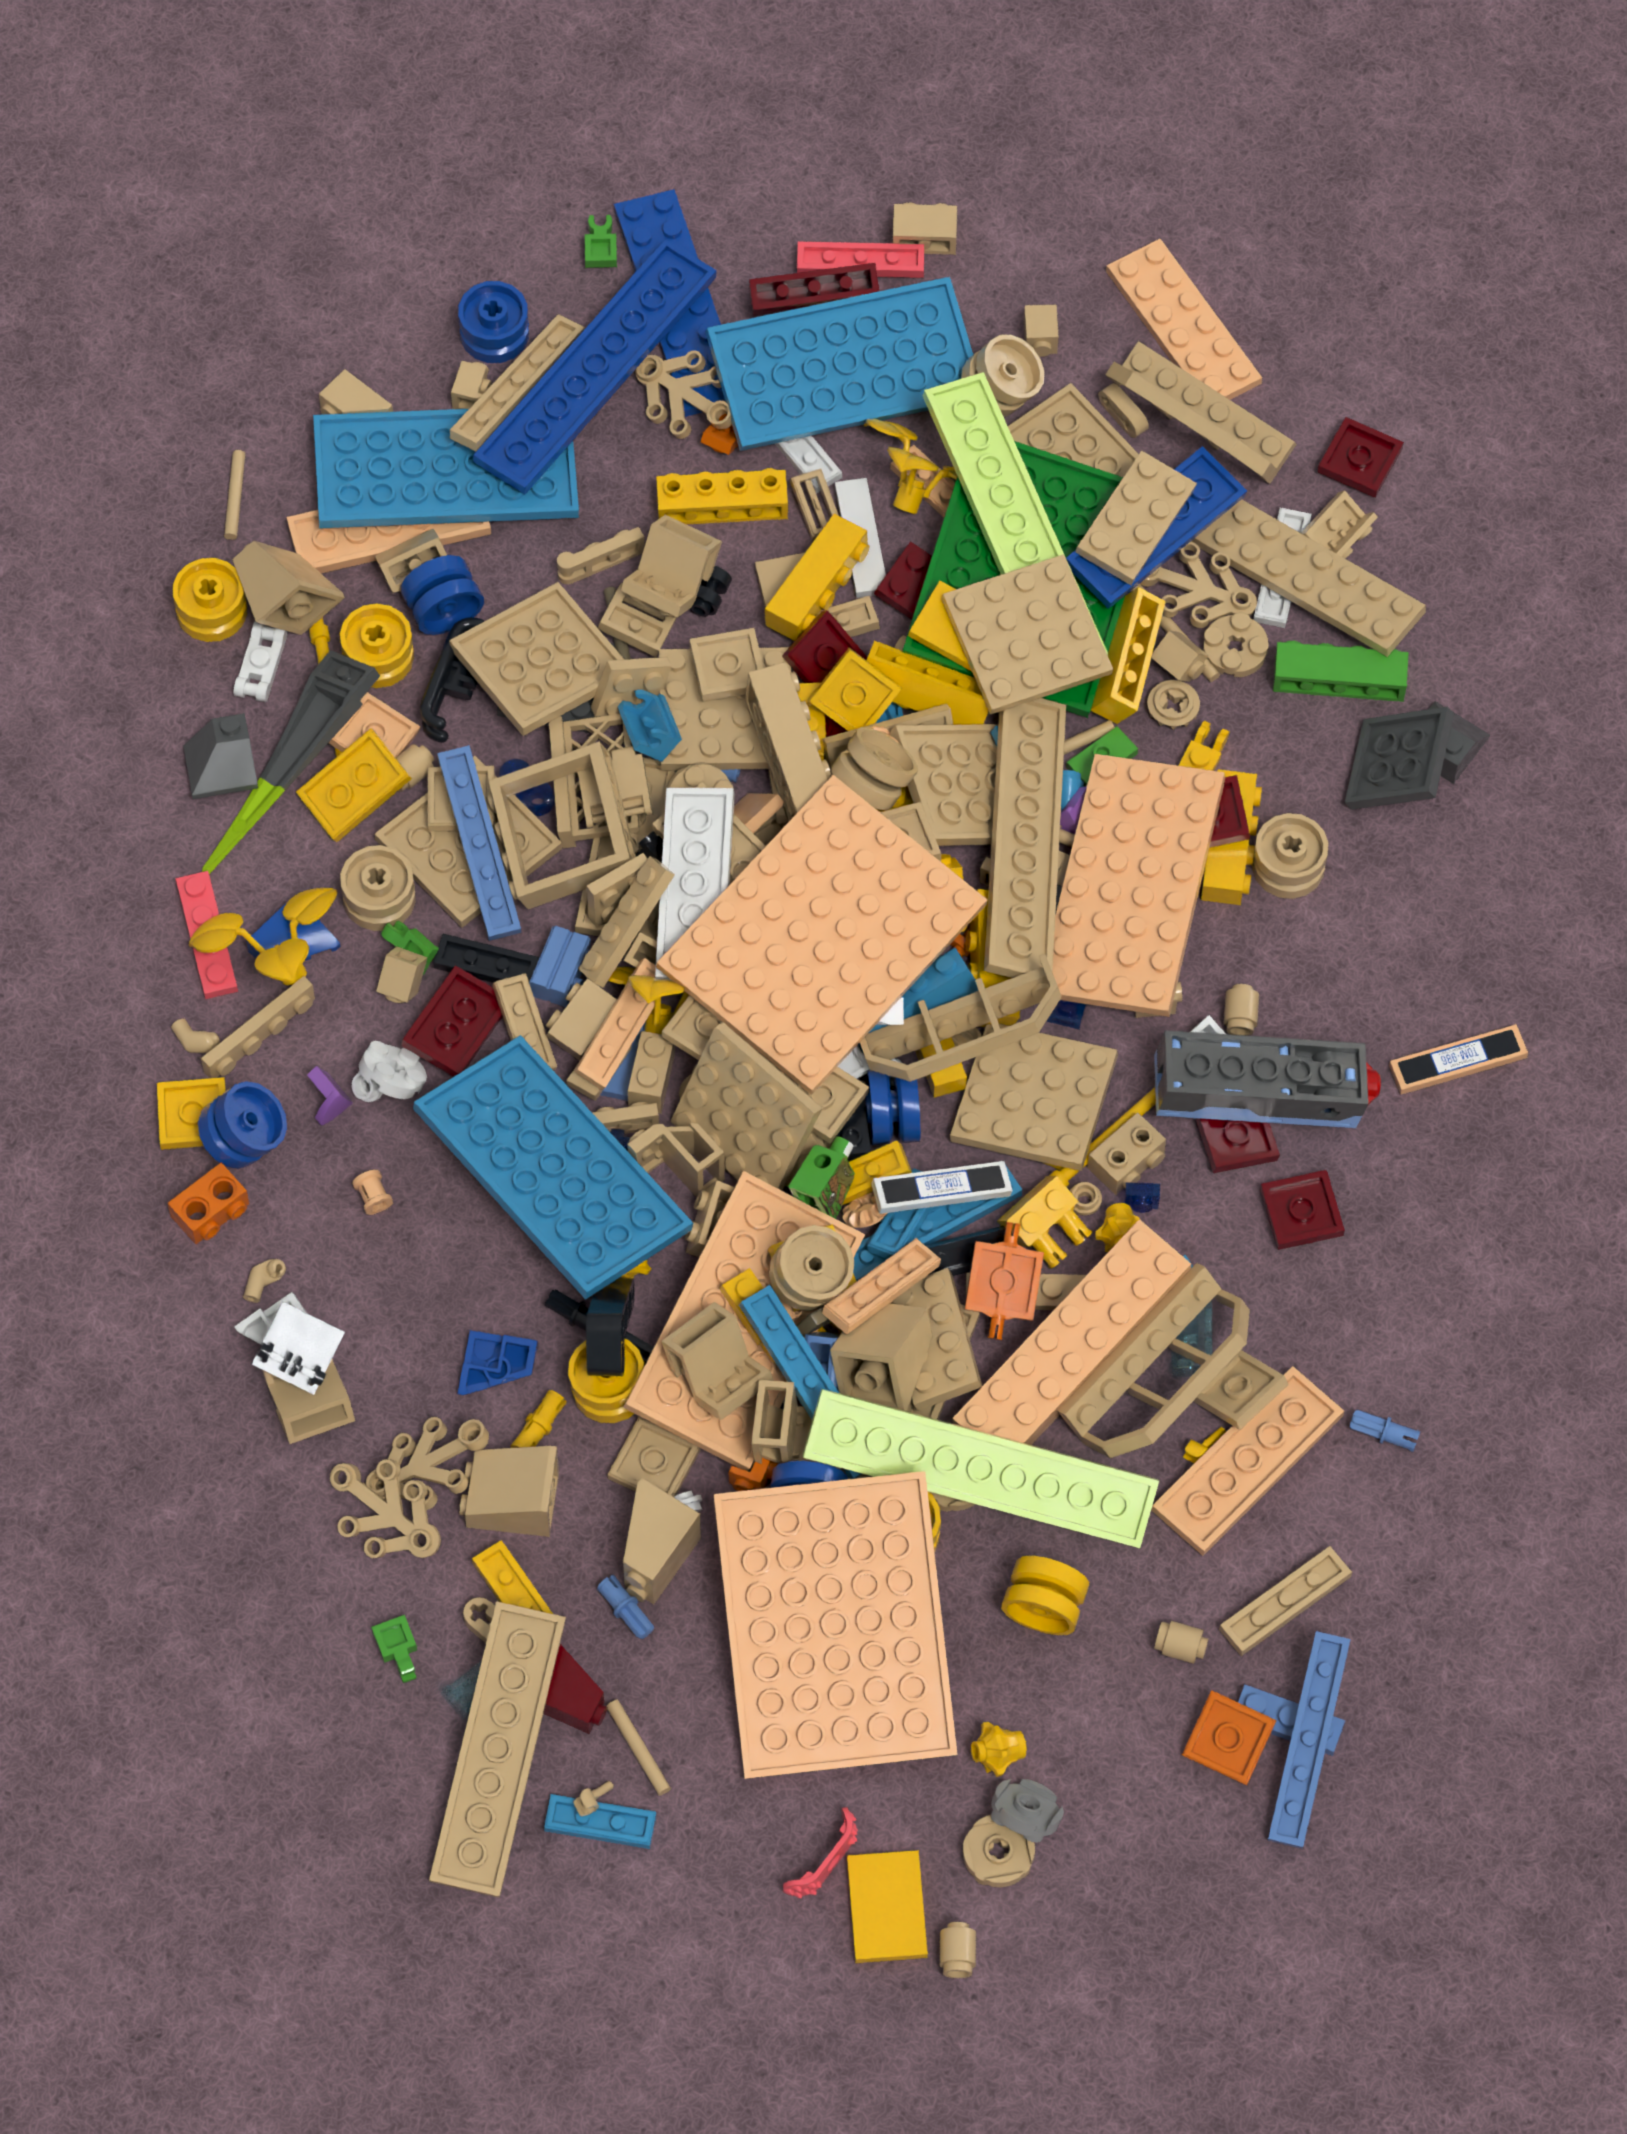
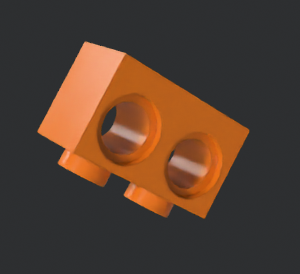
(201, 1198)

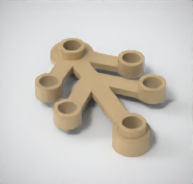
(680, 390)
(1203, 589)
(423, 1462)
(389, 1512)

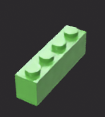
(1340, 671)

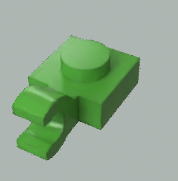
(410, 940)
(396, 1643)

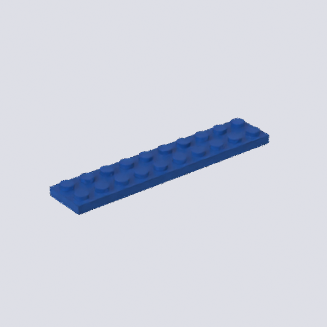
(594, 366)

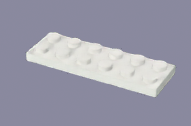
(698, 853)

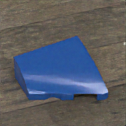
(277, 930)
(495, 1361)

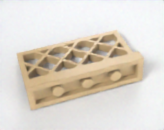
(567, 788)

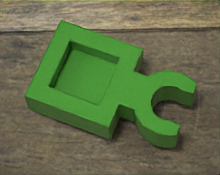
(600, 245)

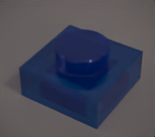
(1068, 1014)
(1142, 1196)

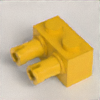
(1041, 1208)

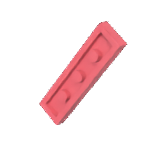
(890, 258)
(198, 907)

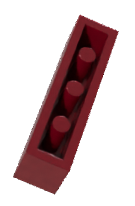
(810, 288)

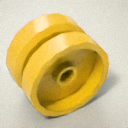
(209, 599)
(380, 639)
(604, 1396)
(1045, 1595)

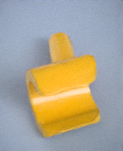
(1196, 1450)

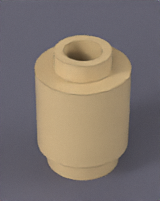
(416, 763)
(1241, 1010)
(1181, 1641)
(957, 1950)

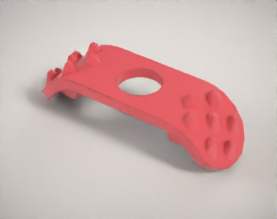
(812, 1881)

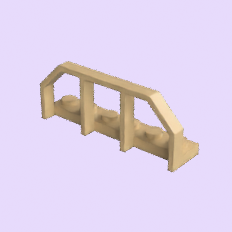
(1203, 410)
(960, 1016)
(1141, 1349)

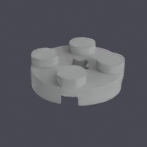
(1033, 1823)

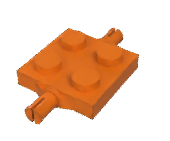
(1004, 1281)

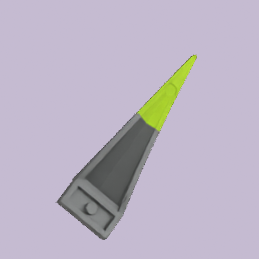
(323, 709)

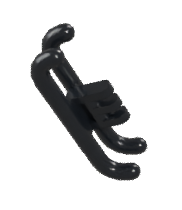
(448, 678)

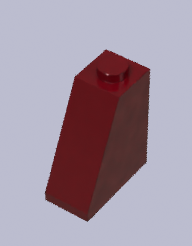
(574, 1695)

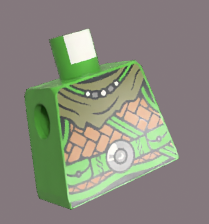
(825, 1177)

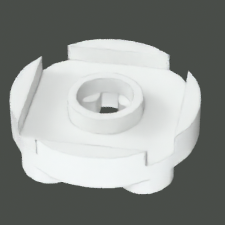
(393, 1069)

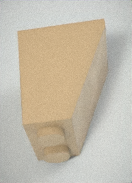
(284, 588)
(883, 1356)
(512, 1490)
(657, 1541)

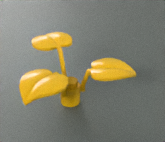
(910, 487)
(284, 960)
(651, 989)

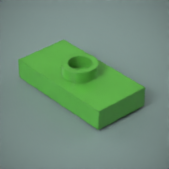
(1111, 744)

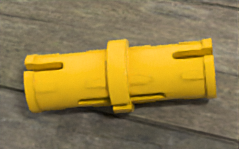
(540, 1421)

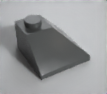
(1462, 746)
(220, 758)

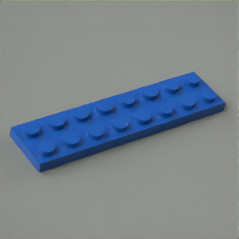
(644, 227)

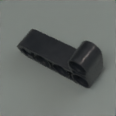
(607, 1326)

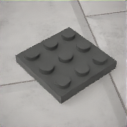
(1399, 758)

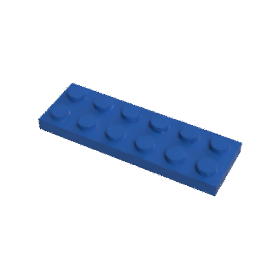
(1212, 497)

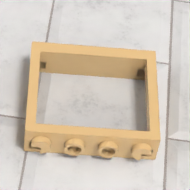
(577, 878)

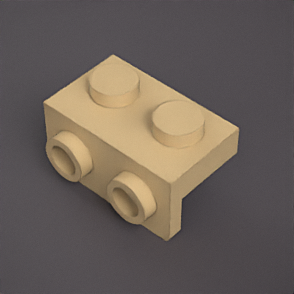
(1340, 525)

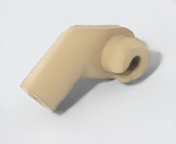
(194, 1040)
(262, 1276)

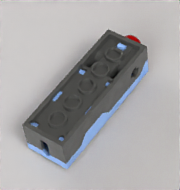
(1263, 1079)

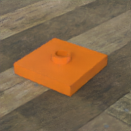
(1229, 1737)

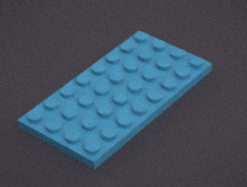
(838, 362)
(412, 473)
(553, 1166)

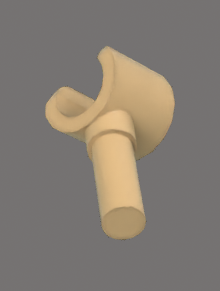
(587, 1801)

